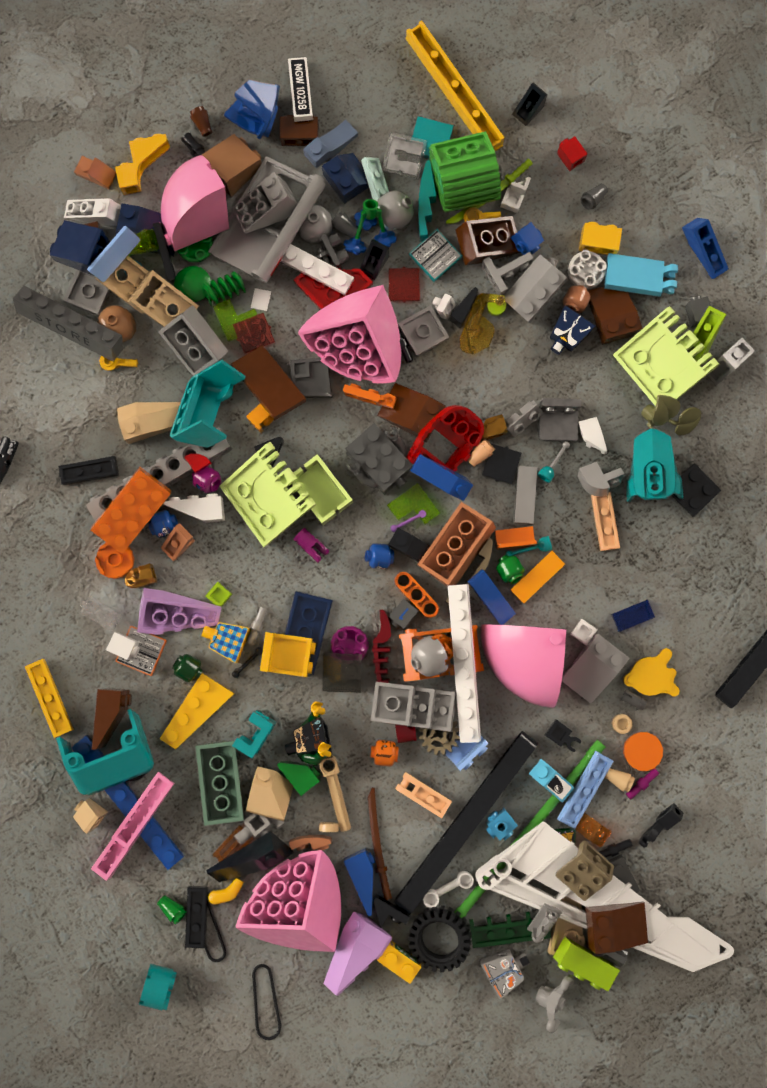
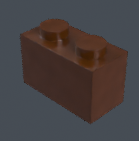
(298, 133)

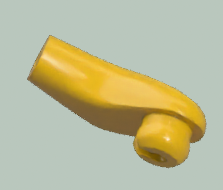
(226, 894)

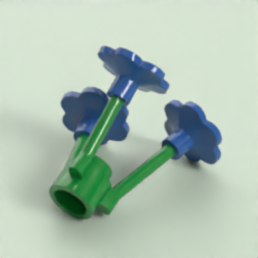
(366, 219)

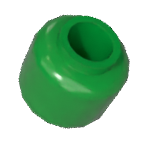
(510, 569)

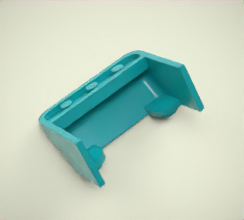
(201, 404)
(114, 768)

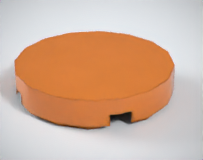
(112, 562)
(643, 751)

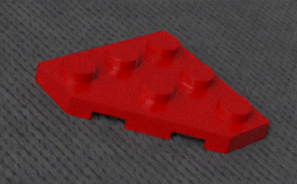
(323, 295)

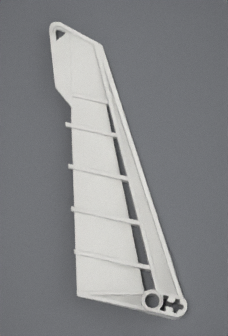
(546, 851)

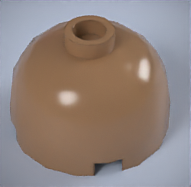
(118, 320)

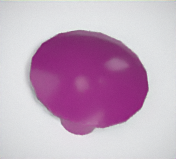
(350, 641)

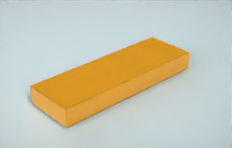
(537, 577)

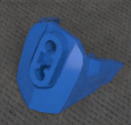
(255, 107)

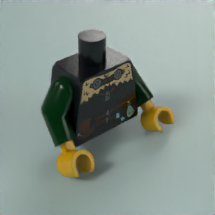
(311, 738)

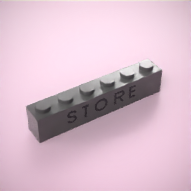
(68, 323)

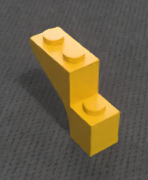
(144, 153)

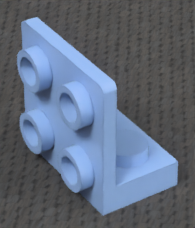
(465, 752)

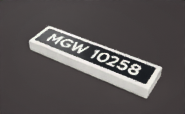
(300, 89)

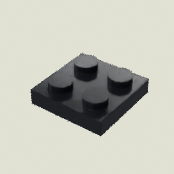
(697, 490)

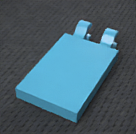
(639, 275)

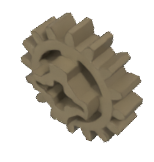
(432, 739)

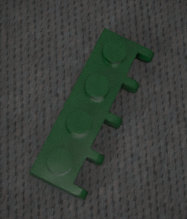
(502, 932)

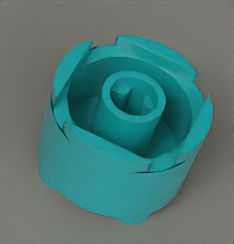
(156, 986)

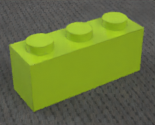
(585, 964)

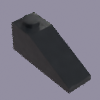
(408, 545)

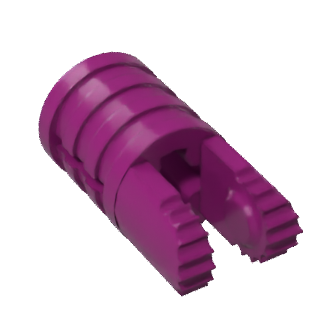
(308, 541)

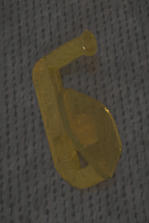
(478, 330)

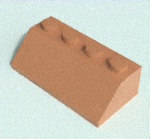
(457, 545)

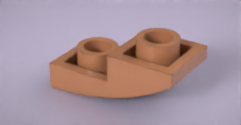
(318, 842)

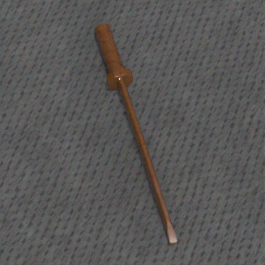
(381, 868)

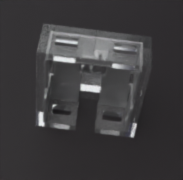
(404, 155)

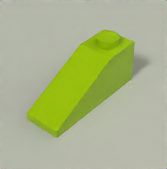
(707, 330)

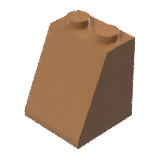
(233, 162)

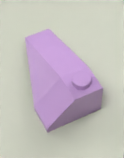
(167, 611)
(358, 947)

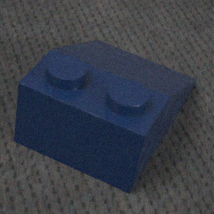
(137, 219)

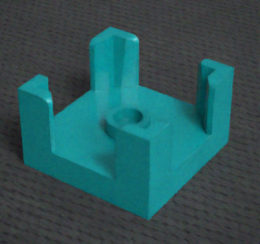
(250, 747)

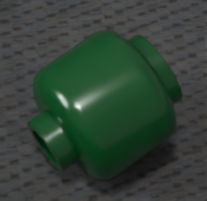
(187, 668)

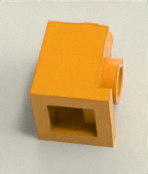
(259, 417)

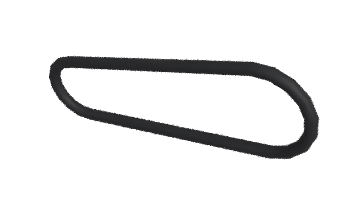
(275, 1002)

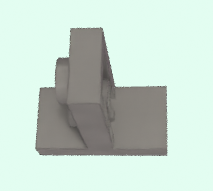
(505, 272)
(731, 360)

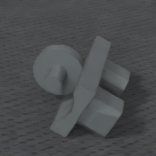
(330, 243)

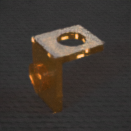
(592, 830)

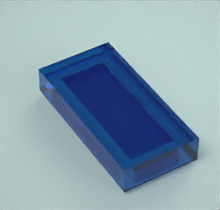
(633, 615)

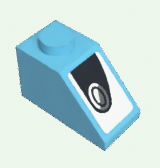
(551, 780)

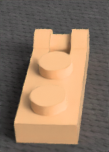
(424, 795)

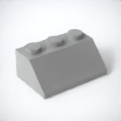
(535, 288)
(193, 341)

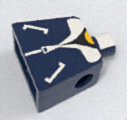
(569, 331)

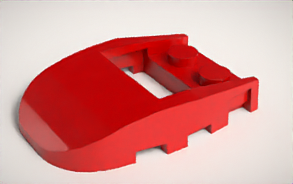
(459, 427)

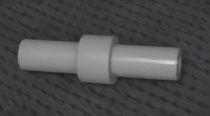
(256, 626)

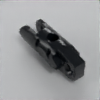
(7, 452)

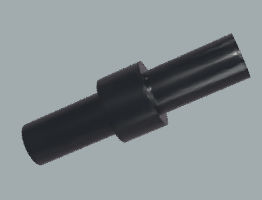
(404, 348)
(613, 850)

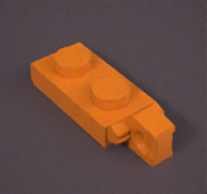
(370, 396)

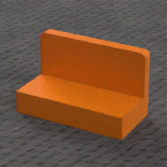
(515, 538)

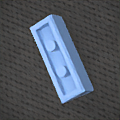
(114, 254)

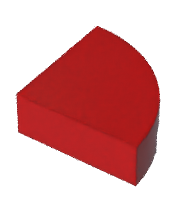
(197, 462)

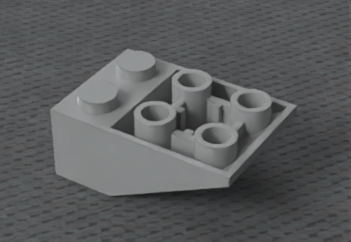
(265, 204)

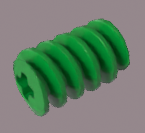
(224, 287)

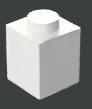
(123, 646)

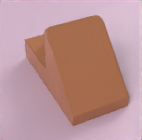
(95, 171)
(177, 542)

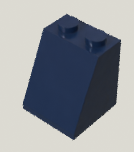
(78, 245)

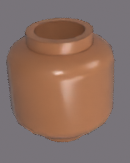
(577, 298)

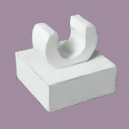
(444, 306)

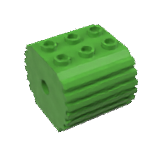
(465, 171)

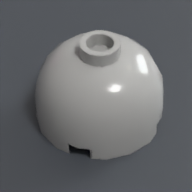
(396, 209)
(315, 225)
(429, 657)

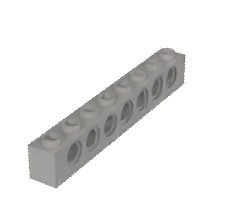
(97, 503)

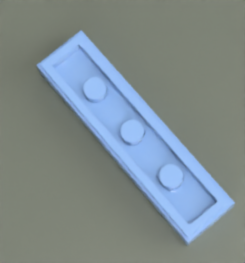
(585, 789)

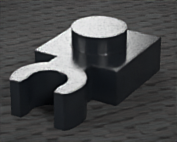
(560, 734)

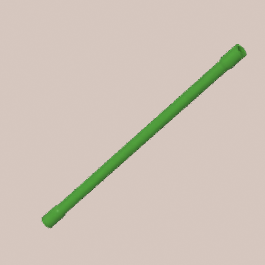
(537, 819)

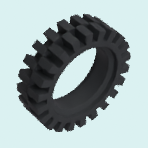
(430, 958)

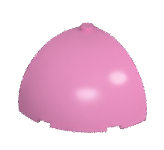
(193, 204)
(357, 336)
(526, 660)
(296, 905)

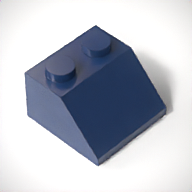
(345, 176)

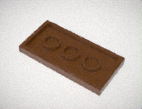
(269, 383)

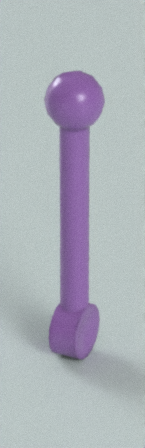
(422, 514)

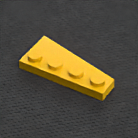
(195, 710)

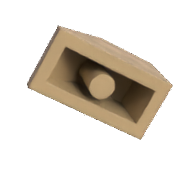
(89, 815)

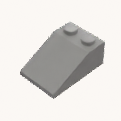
(594, 668)

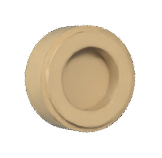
(622, 723)
(329, 827)

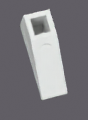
(92, 210)
(204, 509)

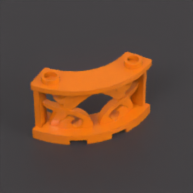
(412, 674)

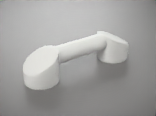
(464, 880)

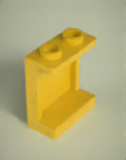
(287, 654)

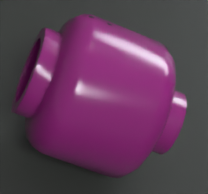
(207, 480)

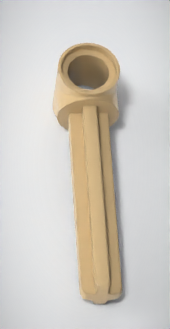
(336, 794)

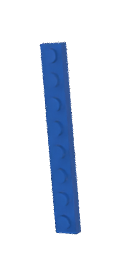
(125, 800)

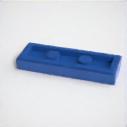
(491, 597)

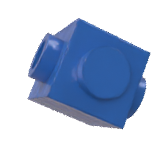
(528, 239)

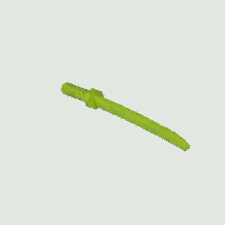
(504, 183)

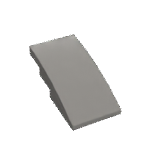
(413, 706)

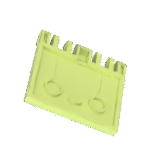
(661, 361)
(263, 495)

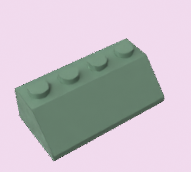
(219, 783)

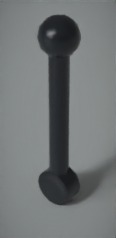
(235, 673)

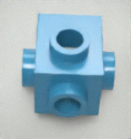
(505, 830)

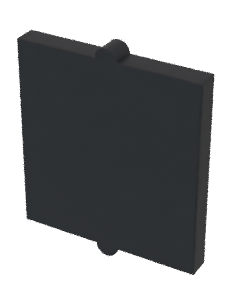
(502, 464)

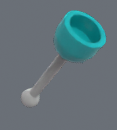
(547, 472)

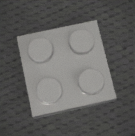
(86, 293)
(423, 331)

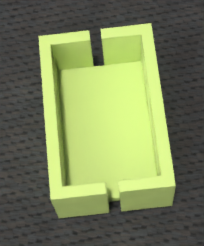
(323, 489)

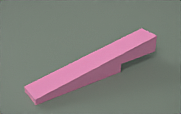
(132, 826)

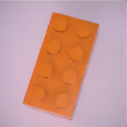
(131, 510)

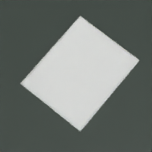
(260, 299)

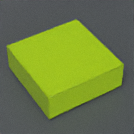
(218, 594)

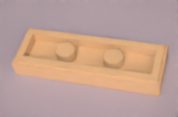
(605, 522)

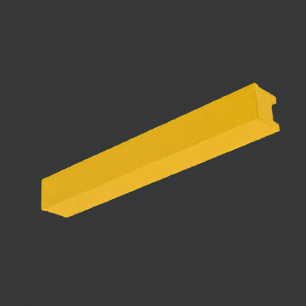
(452, 84)

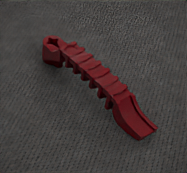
(403, 733)

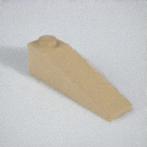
(146, 419)

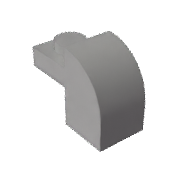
(598, 483)

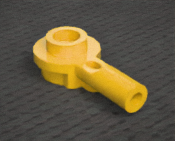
(475, 214)
(109, 365)

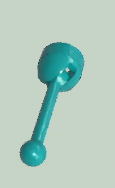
(543, 545)

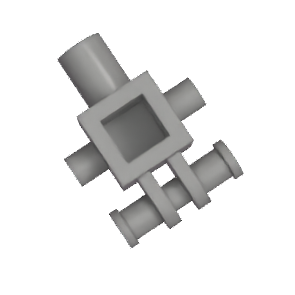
(255, 827)

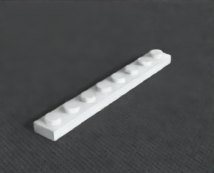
(464, 663)

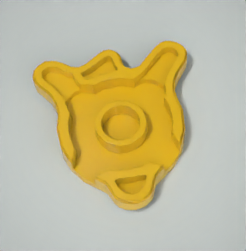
(652, 676)

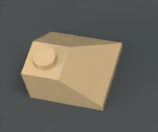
(269, 794)

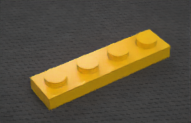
(49, 698)

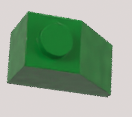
(300, 775)

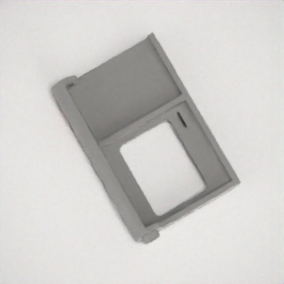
(263, 249)

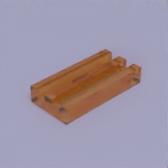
(216, 854)

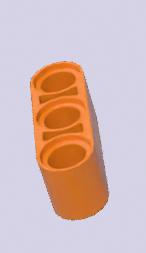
(419, 604)

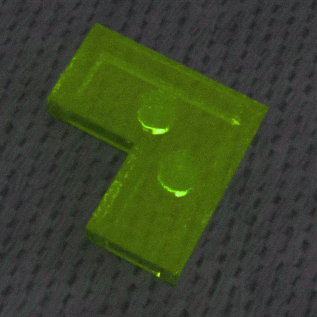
(227, 317)
(415, 500)

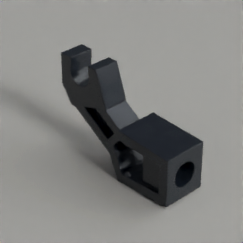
(665, 820)

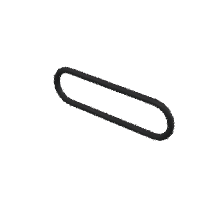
(220, 938)

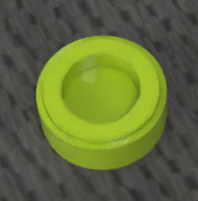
(495, 310)

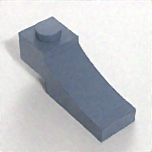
(330, 144)

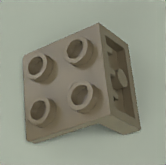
(586, 872)

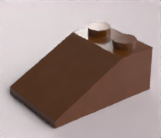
(486, 238)
(614, 314)
(411, 410)
(109, 711)
(616, 927)

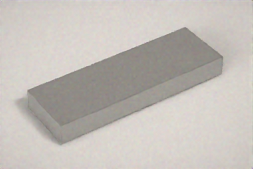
(525, 495)

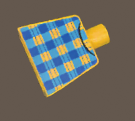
(227, 640)

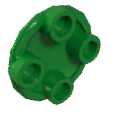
(197, 252)
(191, 281)

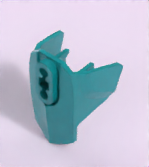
(653, 455)

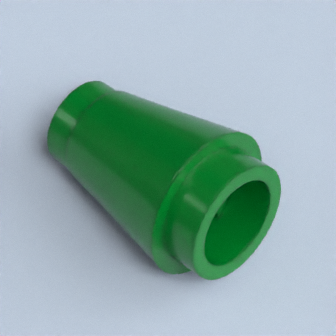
(171, 909)

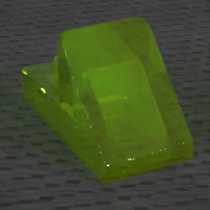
(147, 243)

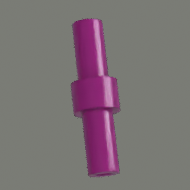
(642, 783)

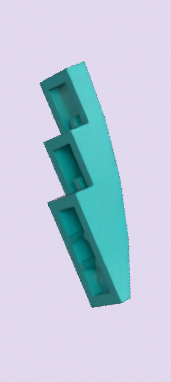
(427, 196)

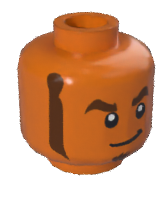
(384, 753)

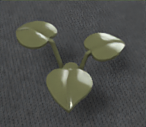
(667, 408)

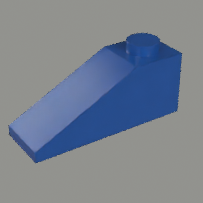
(705, 246)
(442, 477)
(361, 872)

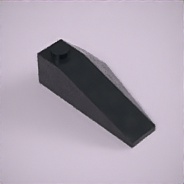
(254, 857)

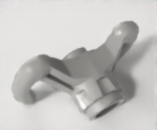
(554, 1001)

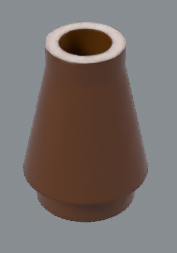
(201, 120)

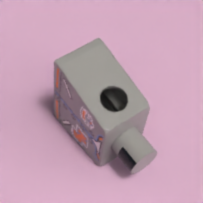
(504, 971)

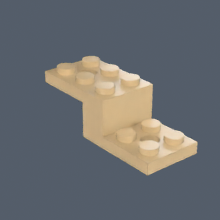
(147, 292)

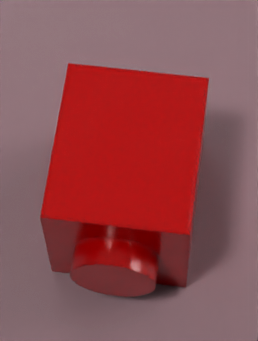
(571, 153)

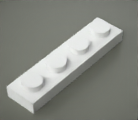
(317, 269)

